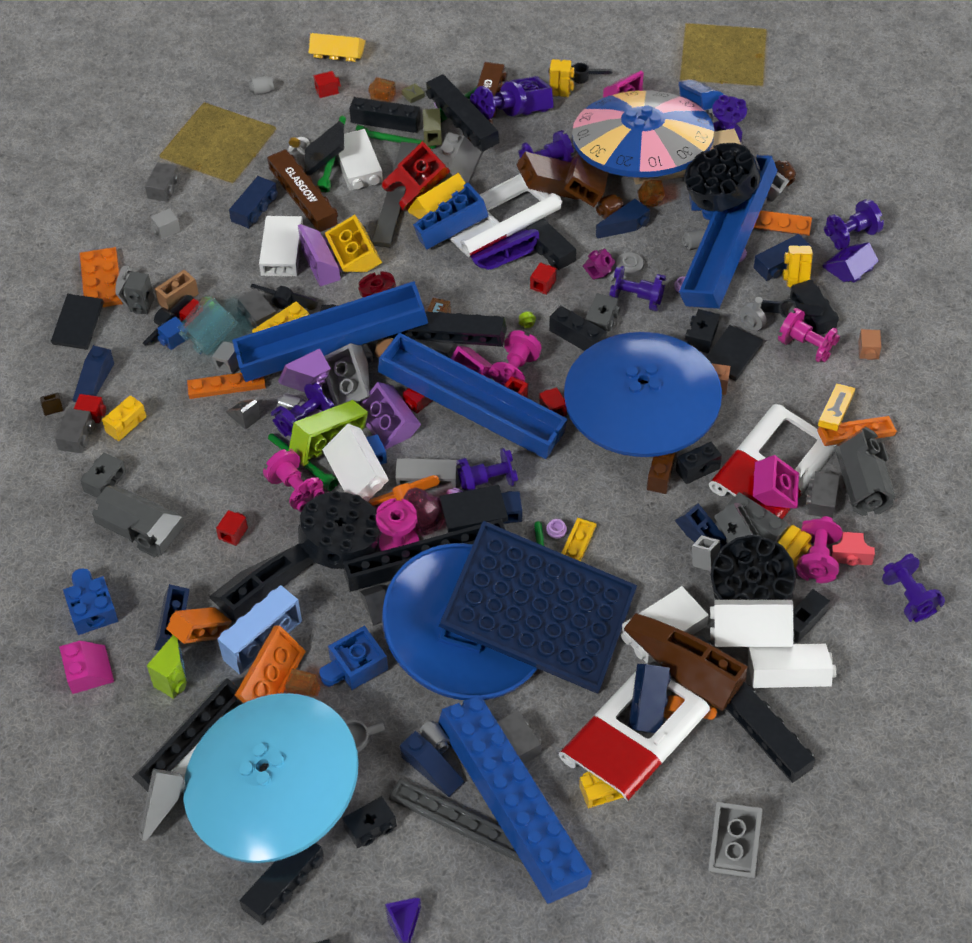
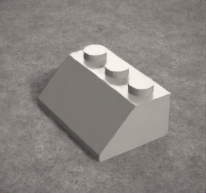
(459, 156)

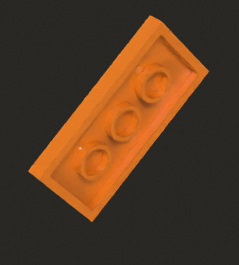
(100, 275)
(271, 666)

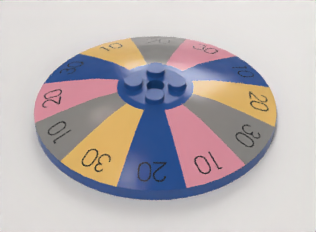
(642, 133)

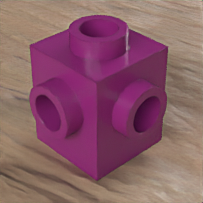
(599, 263)

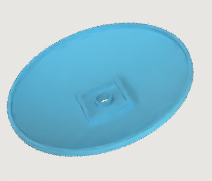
(289, 804)

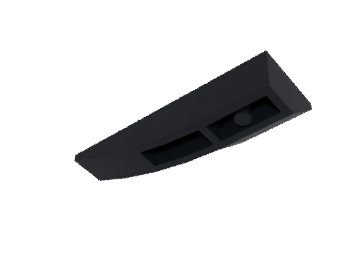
(256, 582)

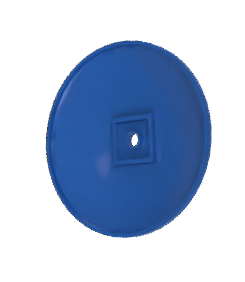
(640, 418)
(430, 653)

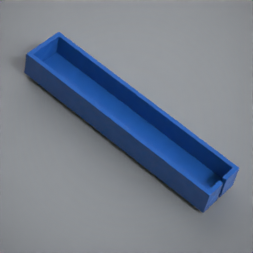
(724, 245)
(330, 330)
(472, 395)
(515, 799)

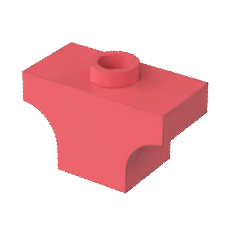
(853, 550)

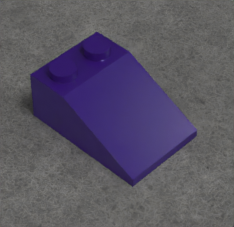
(538, 94)

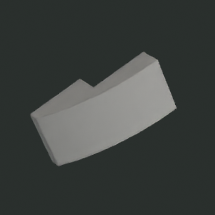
(121, 280)

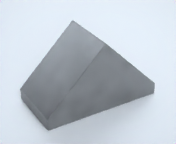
(245, 413)
(373, 601)

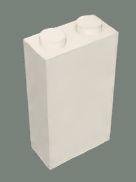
(359, 161)
(280, 246)
(355, 463)
(675, 609)
(752, 623)
(791, 666)

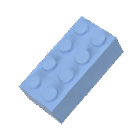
(246, 637)

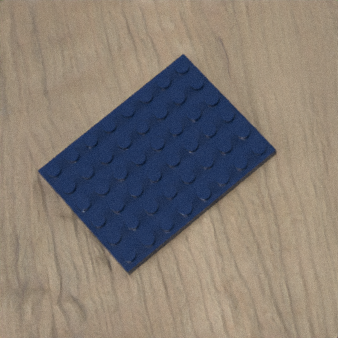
(539, 607)

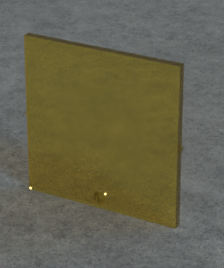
(723, 54)
(218, 142)

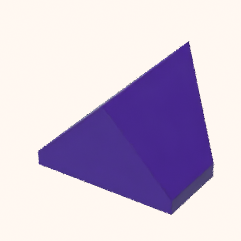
(403, 918)

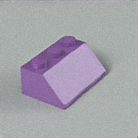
(318, 255)
(305, 370)
(389, 415)

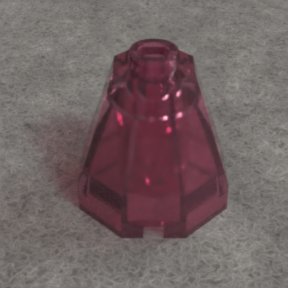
(428, 510)

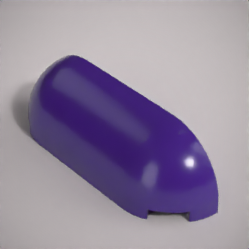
(506, 249)

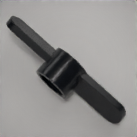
(582, 71)
(284, 297)
(780, 307)
(164, 315)

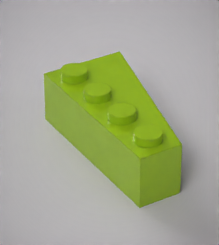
(316, 431)

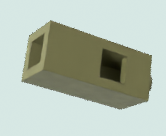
(432, 127)

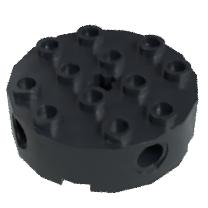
(722, 177)
(338, 528)
(757, 558)

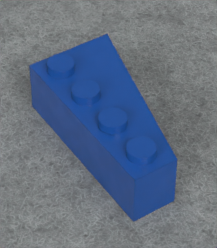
(451, 217)

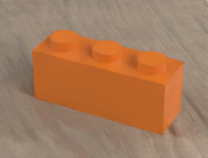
(198, 624)

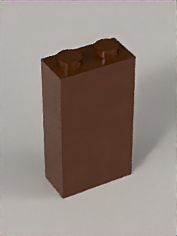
(544, 174)
(585, 181)

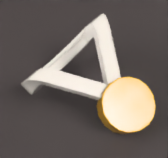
(295, 143)

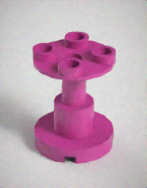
(795, 328)
(520, 350)
(284, 468)
(397, 523)
(818, 562)

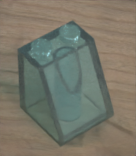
(206, 325)

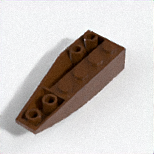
(691, 661)

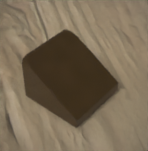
(51, 404)

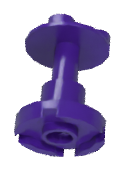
(509, 99)
(729, 112)
(559, 149)
(866, 218)
(645, 289)
(316, 400)
(479, 474)
(921, 602)

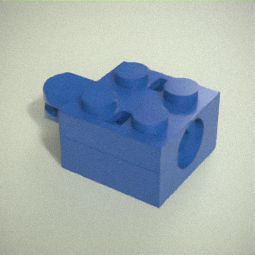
(89, 602)
(354, 659)

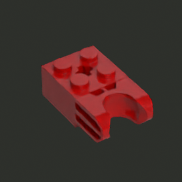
(413, 177)

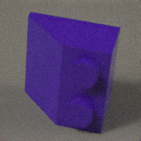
(852, 262)

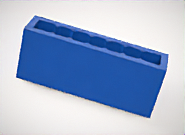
(699, 93)

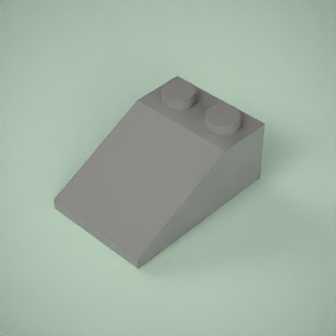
(348, 374)
(735, 839)

